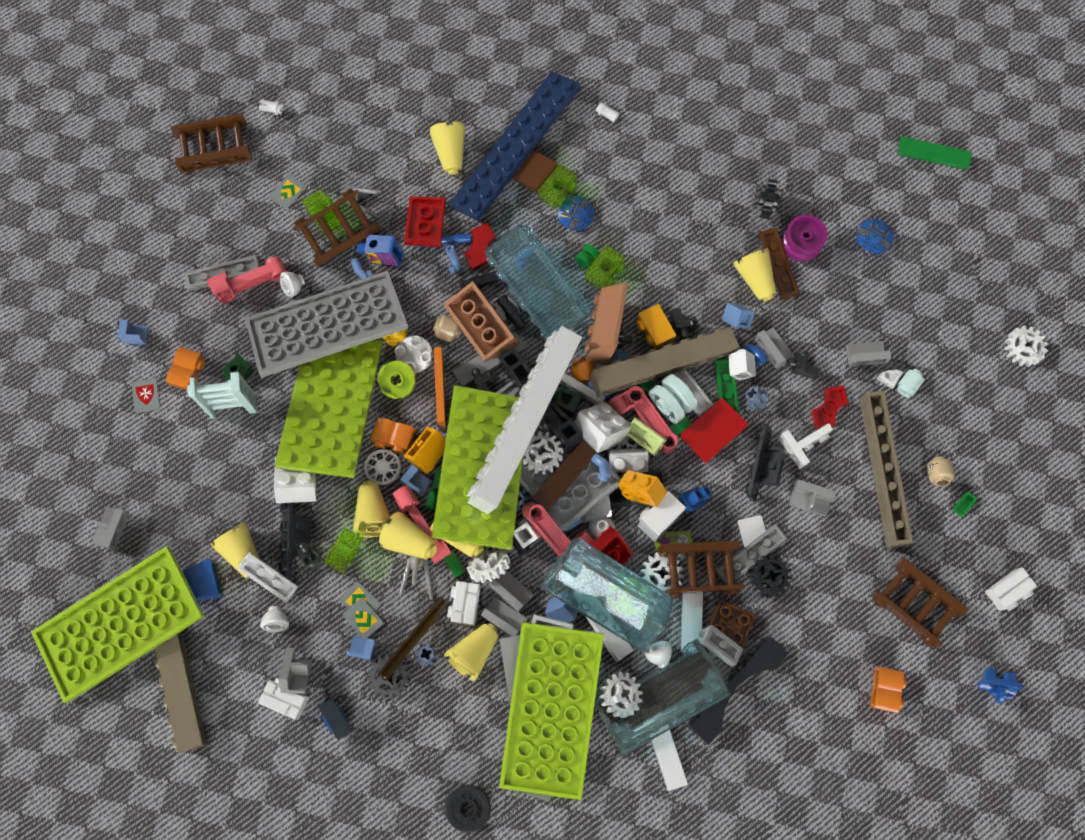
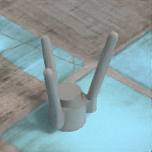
(358, 196)
(417, 564)

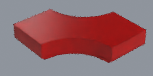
(482, 238)
(834, 399)

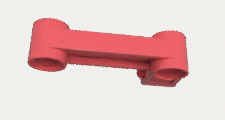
(226, 289)
(646, 413)
(408, 503)
(549, 529)

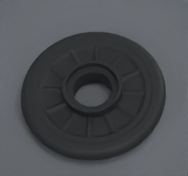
(481, 812)

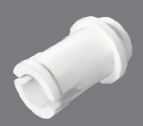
(269, 106)
(606, 111)

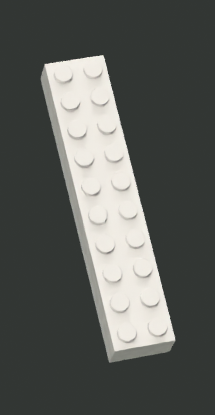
(523, 420)

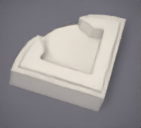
(890, 377)

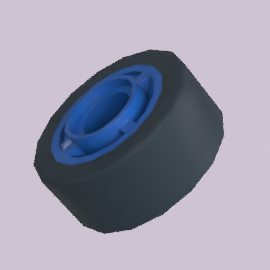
(335, 718)

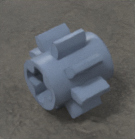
(756, 398)
(525, 498)
(420, 653)

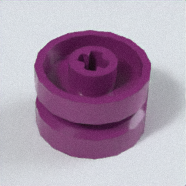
(804, 238)

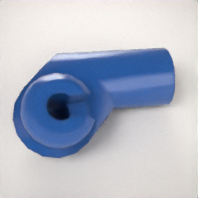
(760, 355)

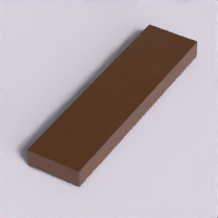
(781, 268)
(564, 476)

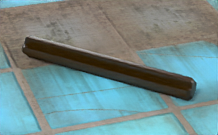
(412, 639)

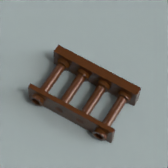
(216, 158)
(336, 245)
(708, 550)
(937, 596)

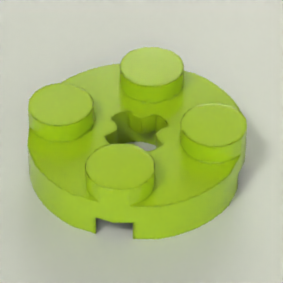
(407, 377)

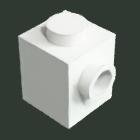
(742, 364)
(526, 533)

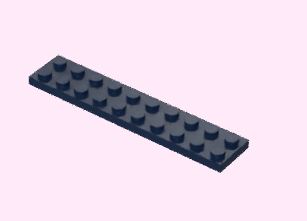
(514, 146)

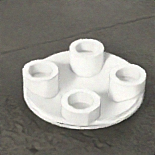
(415, 352)

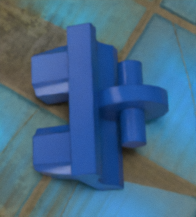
(695, 498)
(997, 687)

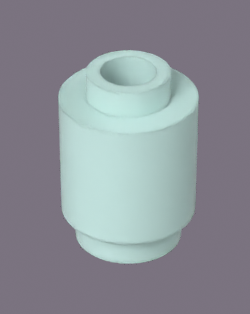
(910, 383)

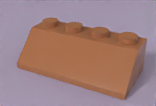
(481, 322)
(606, 323)

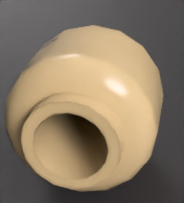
(446, 328)
(940, 471)

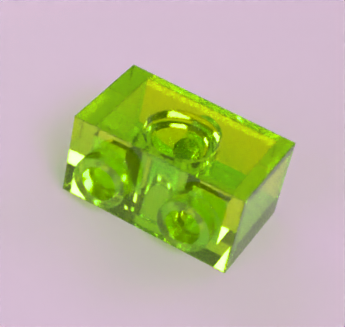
(560, 177)
(317, 202)
(607, 258)
(344, 551)

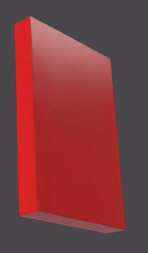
(425, 221)
(713, 430)

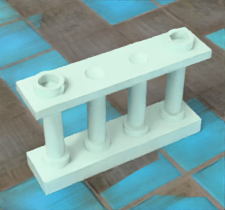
(223, 395)

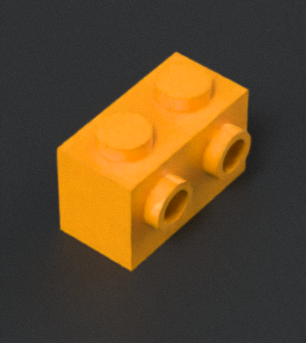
(656, 327)
(426, 450)
(642, 488)

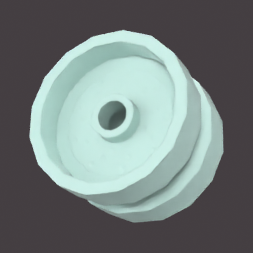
(673, 398)

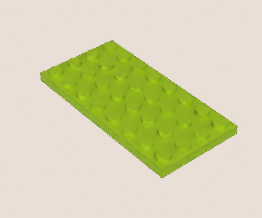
(330, 412)
(472, 428)
(117, 624)
(551, 710)

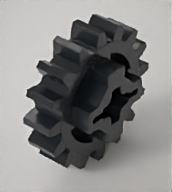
(768, 199)
(773, 583)

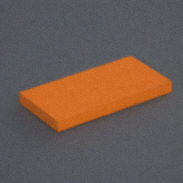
(440, 389)

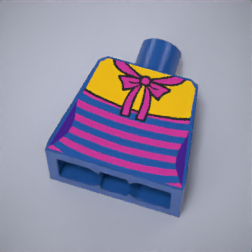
(382, 250)

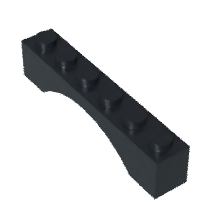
(554, 417)
(766, 657)

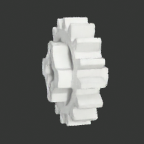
(1026, 337)
(549, 455)
(488, 565)
(652, 572)
(623, 695)

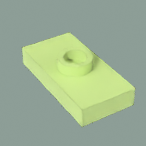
(646, 436)

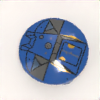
(576, 213)
(874, 236)

